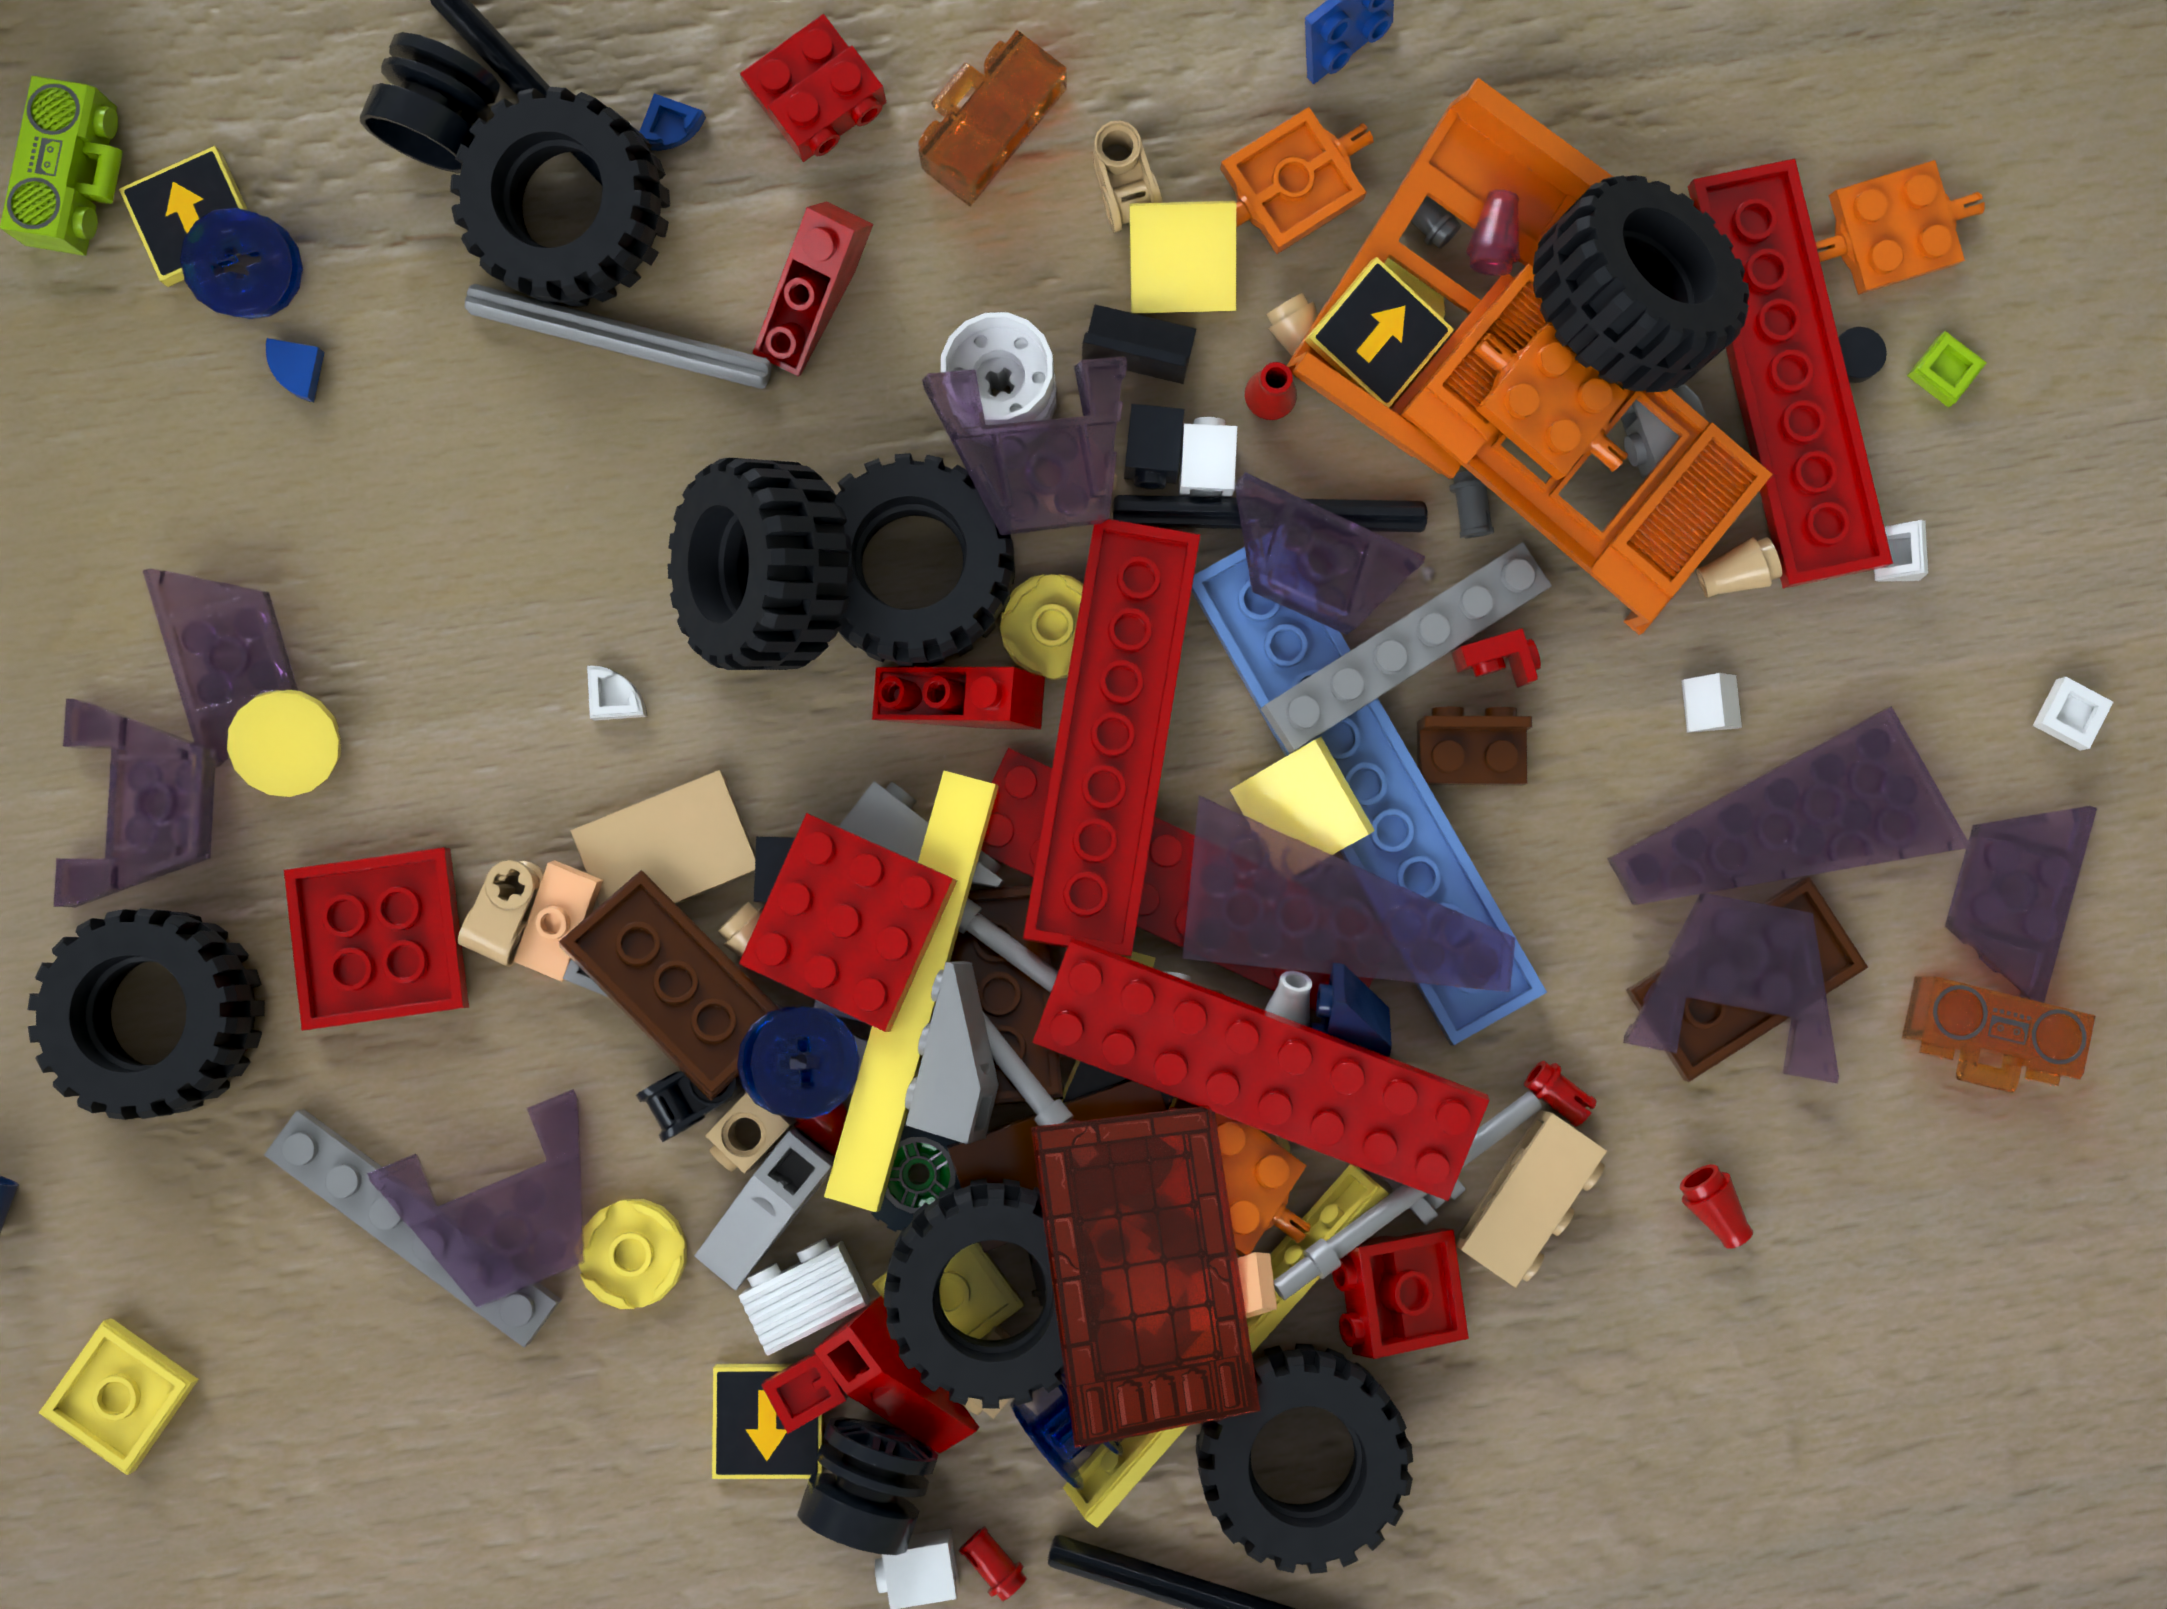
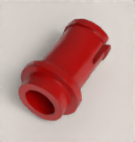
(1559, 1092)
(993, 1564)

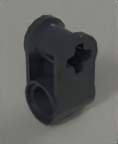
(681, 1104)

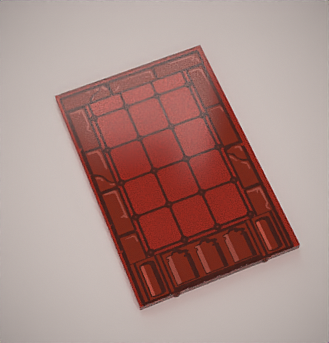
(1144, 1273)

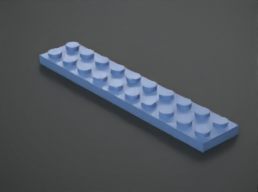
(1412, 835)

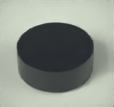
(1862, 353)

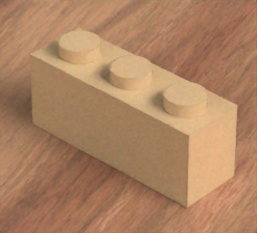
(1531, 1198)

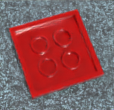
(848, 922)
(376, 938)

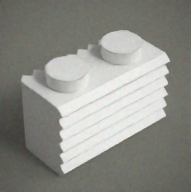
(804, 1296)

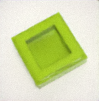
(1946, 369)

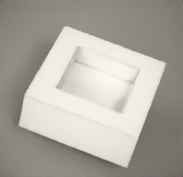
(2073, 713)

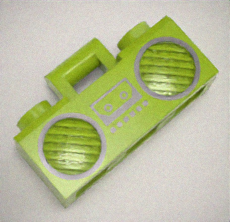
(61, 166)

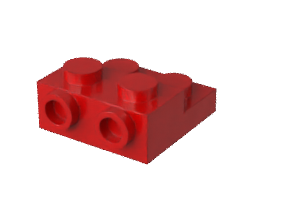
(815, 88)
(1401, 1294)

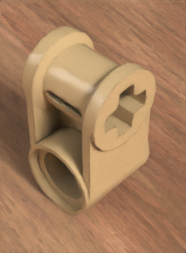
(1123, 180)
(499, 914)

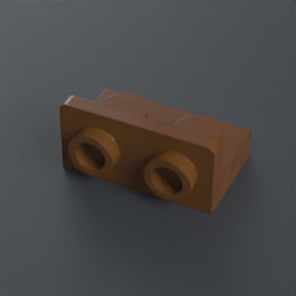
(1473, 748)

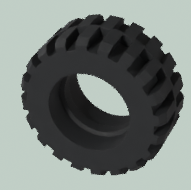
(495, 181)
(1640, 284)
(759, 564)
(986, 574)
(77, 1007)
(914, 1311)
(1349, 1515)

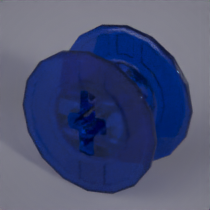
(214, 245)
(809, 1090)
(1053, 1435)

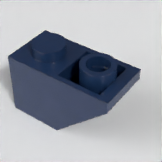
(1353, 1012)

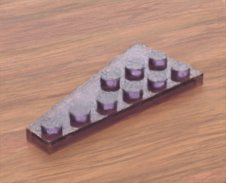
(1824, 811)
(1302, 909)

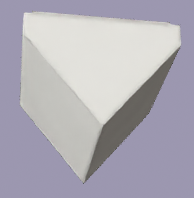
(1908, 553)
(1711, 703)

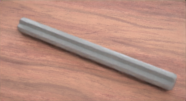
(618, 336)

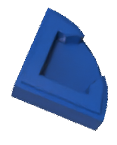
(670, 123)
(295, 366)

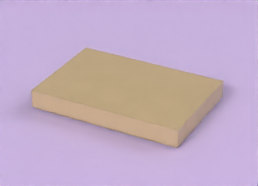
(679, 839)

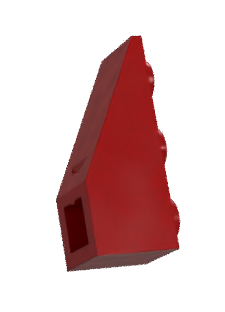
(811, 284)
(960, 696)
(874, 1375)

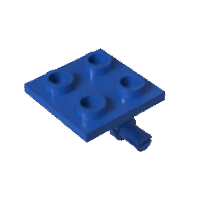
(1340, 29)

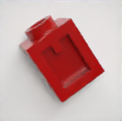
(1489, 655)
(803, 1392)

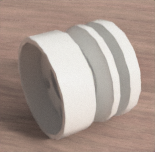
(1005, 353)

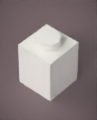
(1208, 458)
(921, 1574)

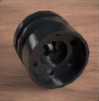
(429, 100)
(865, 1493)

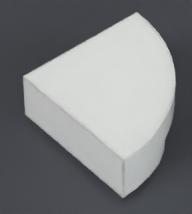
(612, 696)

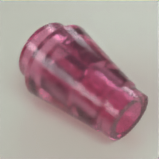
(1496, 236)

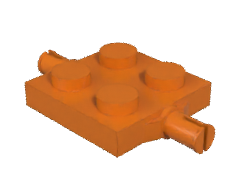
(1295, 178)
(1897, 227)
(1551, 403)
(1258, 1184)

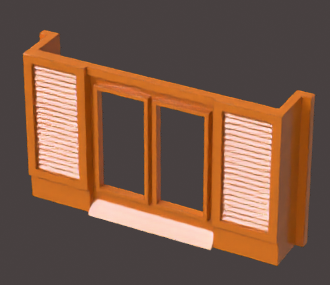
(1474, 149)
(1663, 524)

